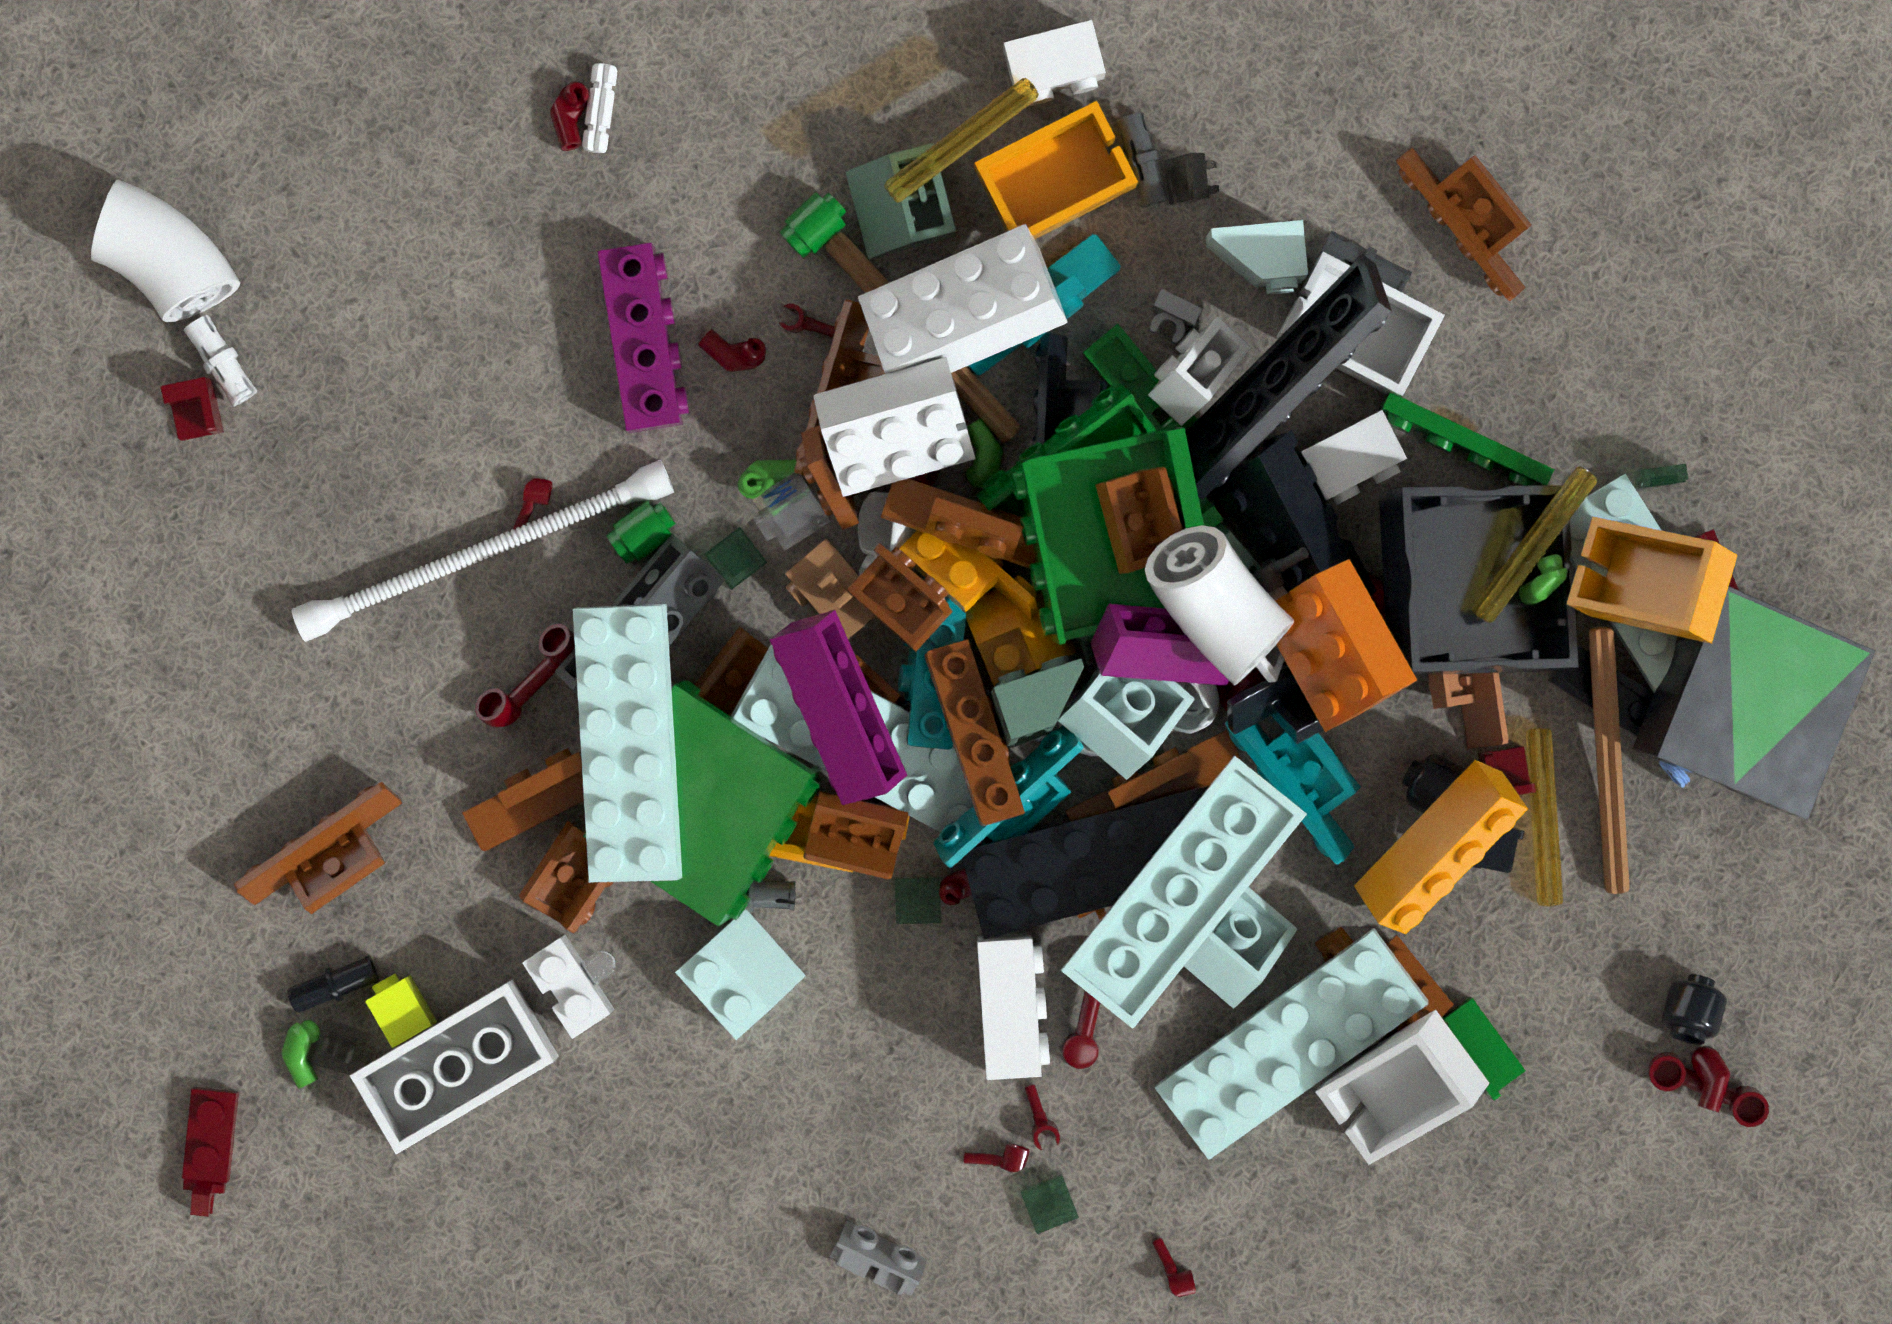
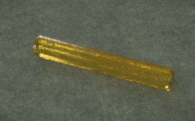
(961, 140)
(1534, 544)
(1544, 817)

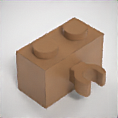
(823, 581)

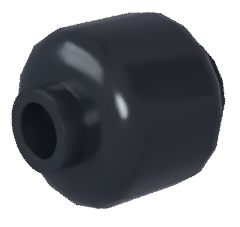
(1429, 780)
(1694, 1009)

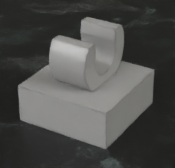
(1176, 311)

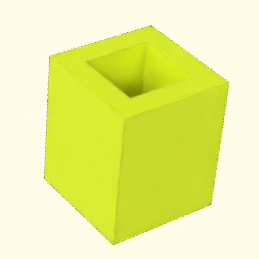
(400, 1009)

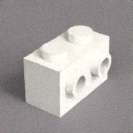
(1057, 60)
(1198, 371)
(1353, 457)

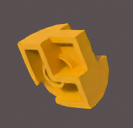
(1010, 638)

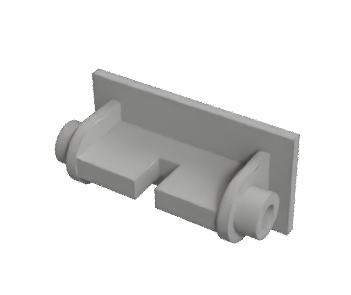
(897, 1265)

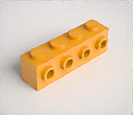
(1440, 847)

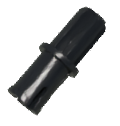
(333, 984)

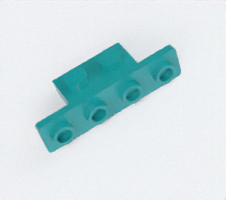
(1074, 279)
(926, 719)
(1308, 777)
(1038, 790)

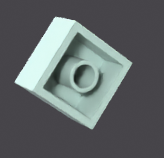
(1125, 718)

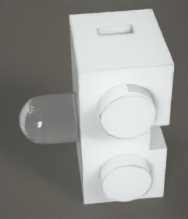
(573, 983)

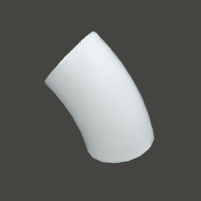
(161, 253)
(1216, 600)

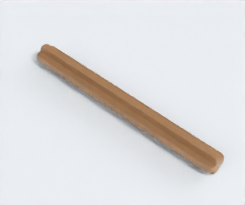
(965, 382)
(1609, 759)

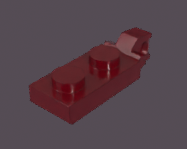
(209, 1146)

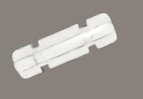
(599, 108)

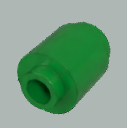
(813, 224)
(641, 531)

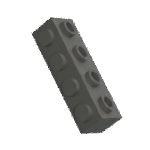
(671, 578)

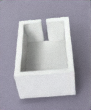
(1388, 355)
(894, 426)
(1012, 1006)
(1406, 1087)

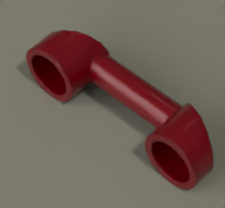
(498, 708)
(1081, 1048)
(1745, 1102)

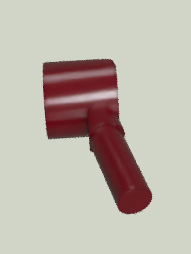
(807, 323)
(537, 492)
(1039, 1117)
(1013, 1158)
(1180, 1283)

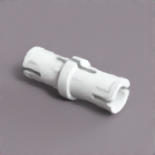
(220, 360)

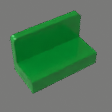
(1484, 1046)

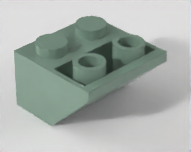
(900, 226)
(1032, 703)

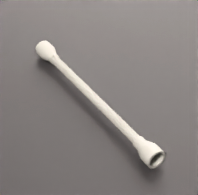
(320, 616)

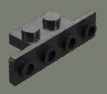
(1057, 396)
(1277, 699)

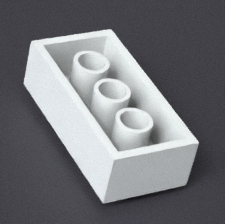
(965, 305)
(454, 1066)

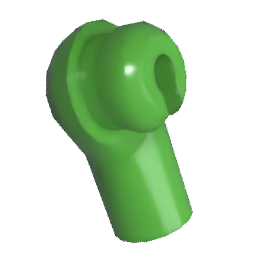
(988, 454)
(763, 475)
(1550, 579)
(296, 1051)

